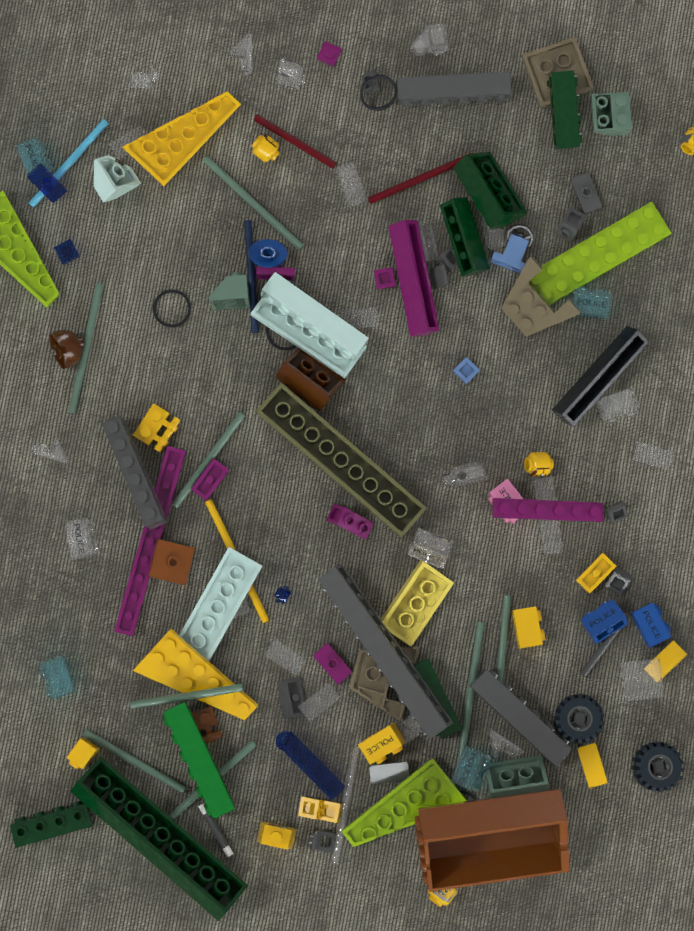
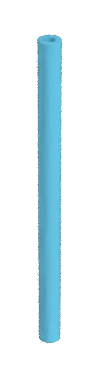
(71, 160)

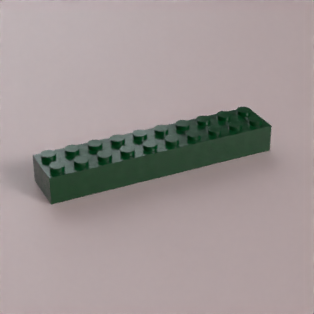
(159, 838)

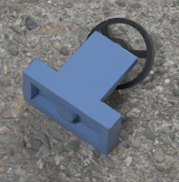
(514, 250)

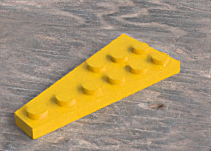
(176, 142)
(186, 670)

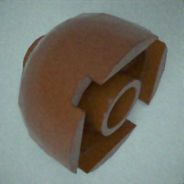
(67, 348)

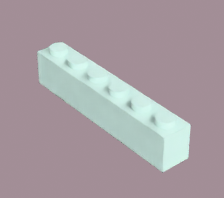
(314, 316)

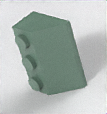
(231, 293)
(516, 776)

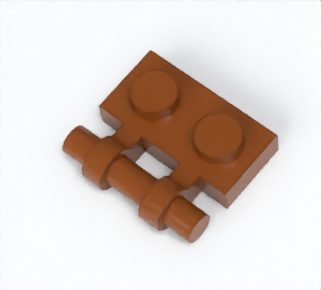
(205, 719)

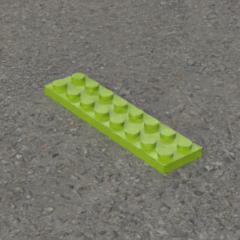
(600, 253)

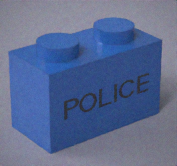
(604, 621)
(651, 625)

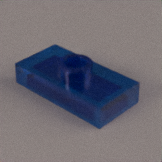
(46, 183)

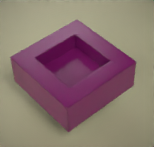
(329, 54)
(384, 278)

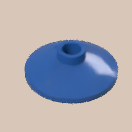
(267, 253)

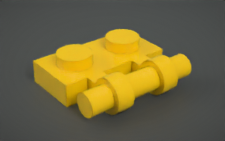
(151, 425)

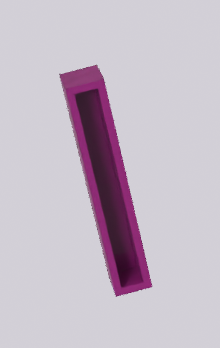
(413, 278)

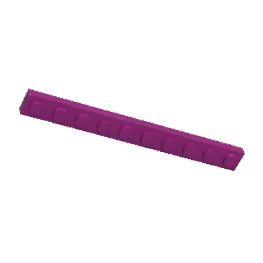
(139, 577)

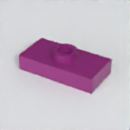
(266, 273)
(210, 479)
(332, 663)

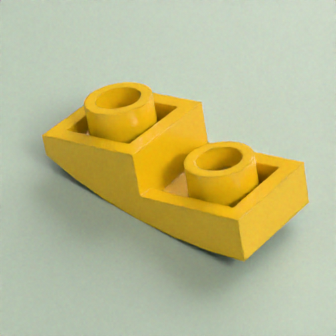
(670, 657)
(592, 765)

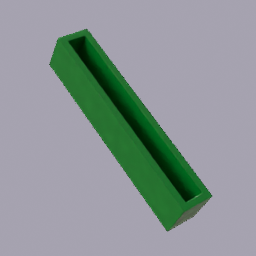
(199, 760)

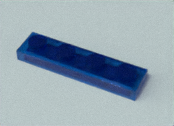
(314, 768)

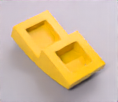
(320, 809)

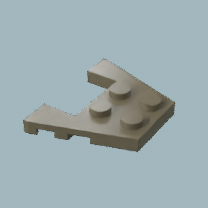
(527, 306)
(373, 684)

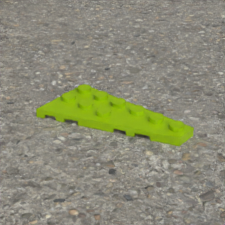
(21, 258)
(398, 807)

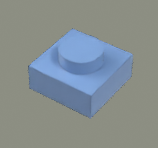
(466, 370)

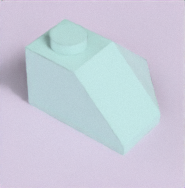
(113, 179)

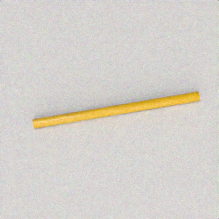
(228, 543)

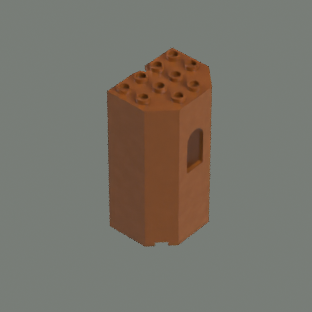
(493, 839)

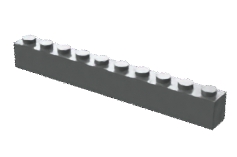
(385, 651)

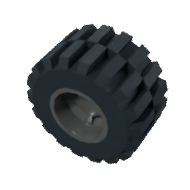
(579, 718)
(657, 766)

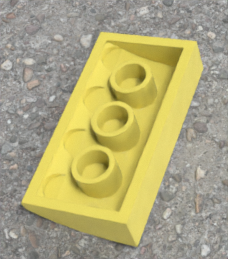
(416, 603)

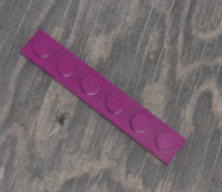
(547, 510)

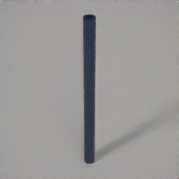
(251, 275)

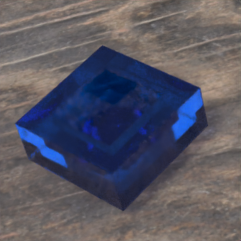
(66, 252)

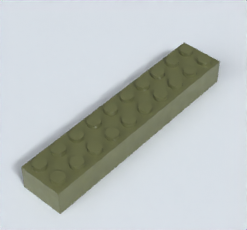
(341, 460)

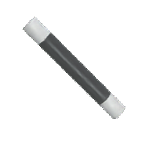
(216, 831)

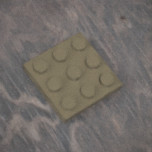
(555, 58)

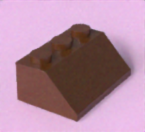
(309, 379)

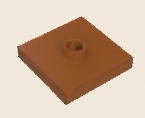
(171, 562)

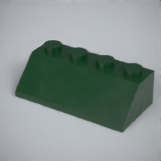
(489, 189)

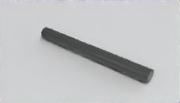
(600, 650)

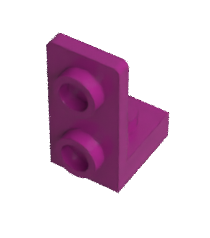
(350, 521)

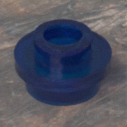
(282, 594)
(291, 741)

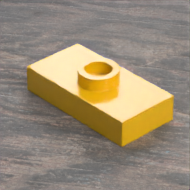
(596, 573)

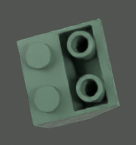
(611, 113)

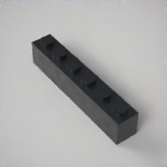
(600, 376)

